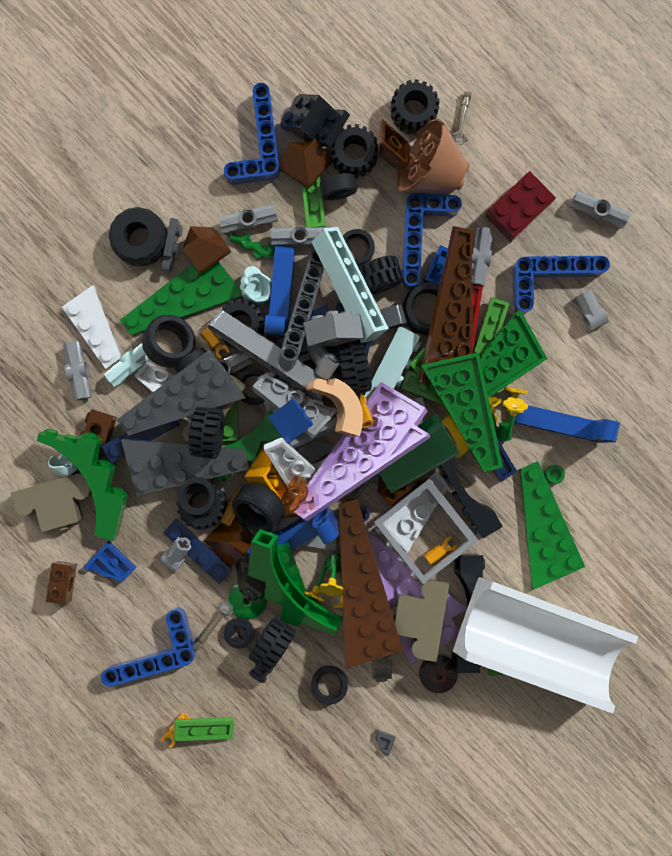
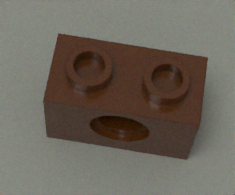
(104, 421)
(61, 582)

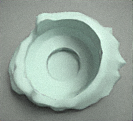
(255, 286)

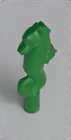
(247, 244)

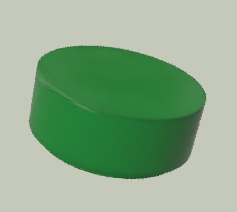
(554, 474)

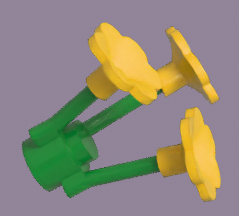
(512, 404)
(330, 589)

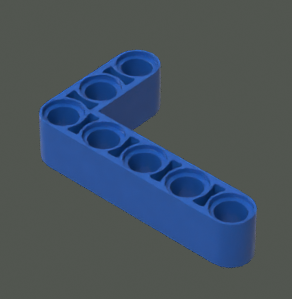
(265, 141)
(416, 231)
(551, 271)
(278, 319)
(593, 430)
(301, 531)
(156, 659)

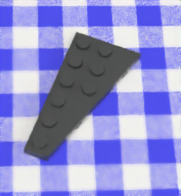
(199, 384)
(169, 465)

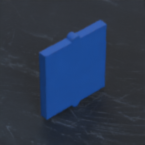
(291, 420)

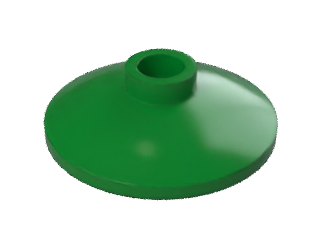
(244, 610)

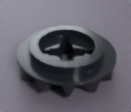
(237, 641)

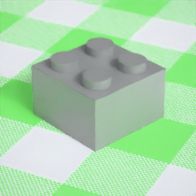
(333, 329)

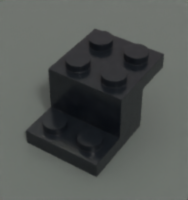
(314, 119)

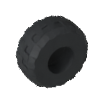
(125, 224)

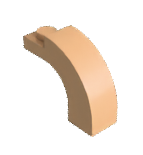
(347, 404)

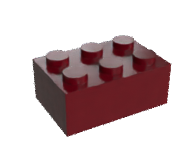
(520, 206)

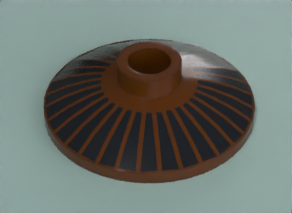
(428, 674)

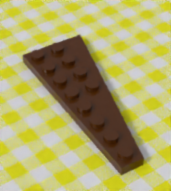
(453, 313)
(366, 610)

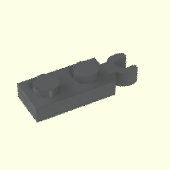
(171, 247)

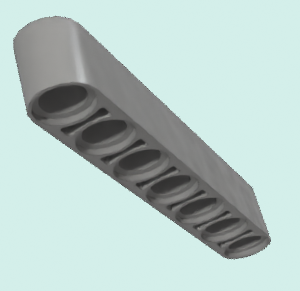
(262, 351)

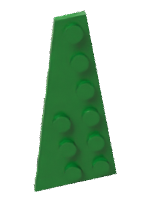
(184, 296)
(510, 354)
(465, 396)
(547, 536)

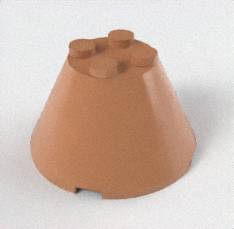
(434, 162)

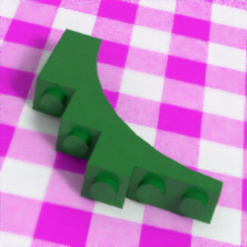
(252, 442)
(84, 454)
(296, 606)

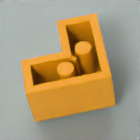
(265, 473)

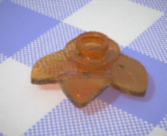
(295, 493)

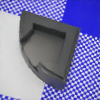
(385, 741)

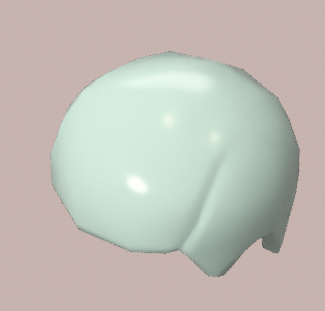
(62, 466)

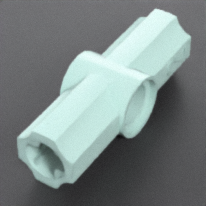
(129, 365)

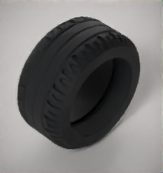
(412, 322)
(175, 325)
(258, 507)

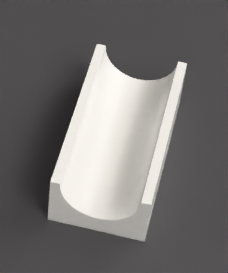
(540, 643)

